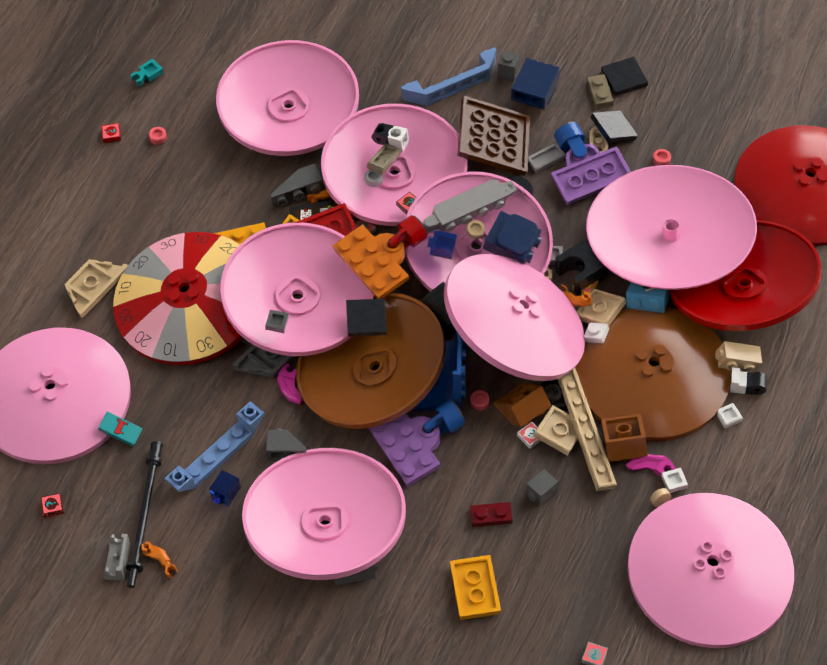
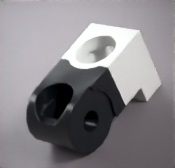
(391, 135)
(748, 382)

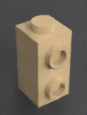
(738, 355)

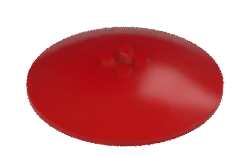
(776, 180)

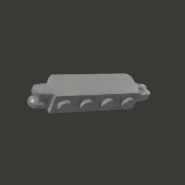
(469, 205)

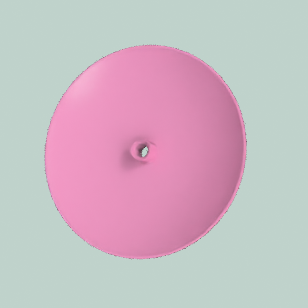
(671, 227)

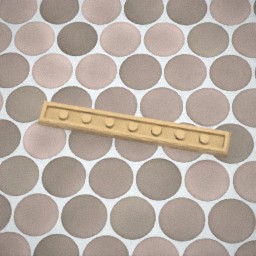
(587, 431)

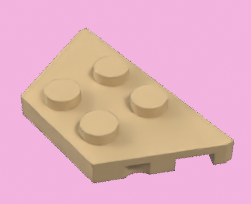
(92, 284)

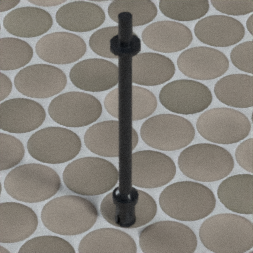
(153, 461)

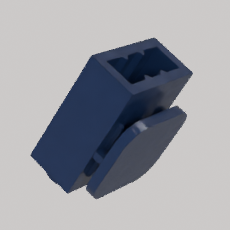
(535, 83)
(513, 237)

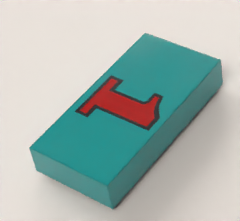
(120, 429)

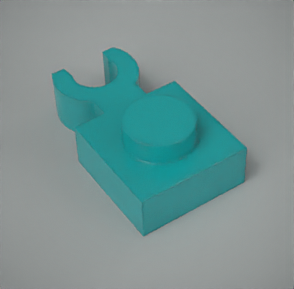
(149, 71)

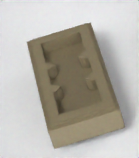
(384, 158)

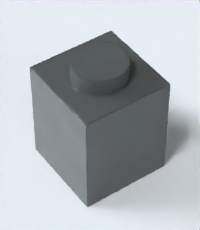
(508, 65)
(542, 487)

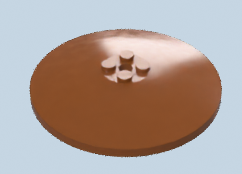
(410, 357)
(671, 397)

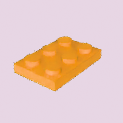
(475, 587)

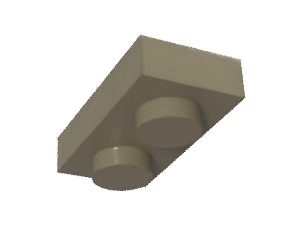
(600, 91)

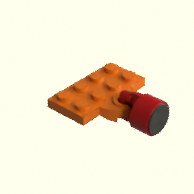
(379, 258)

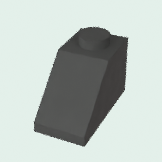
(282, 444)

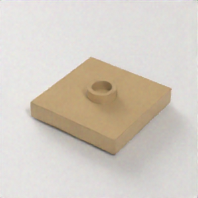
(603, 308)
(557, 430)

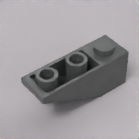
(297, 186)

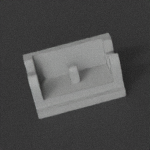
(117, 558)

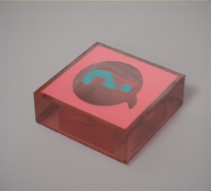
(52, 505)

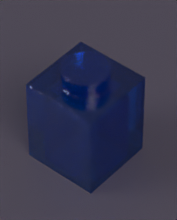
(442, 244)
(224, 488)

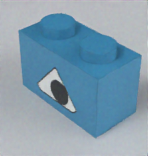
(647, 298)

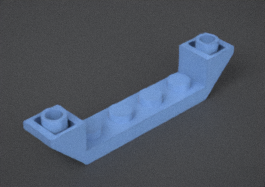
(414, 93)
(207, 463)

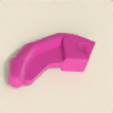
(286, 383)
(656, 463)

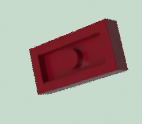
(491, 514)

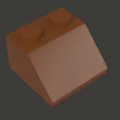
(523, 404)
(624, 437)

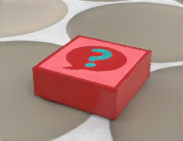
(111, 132)

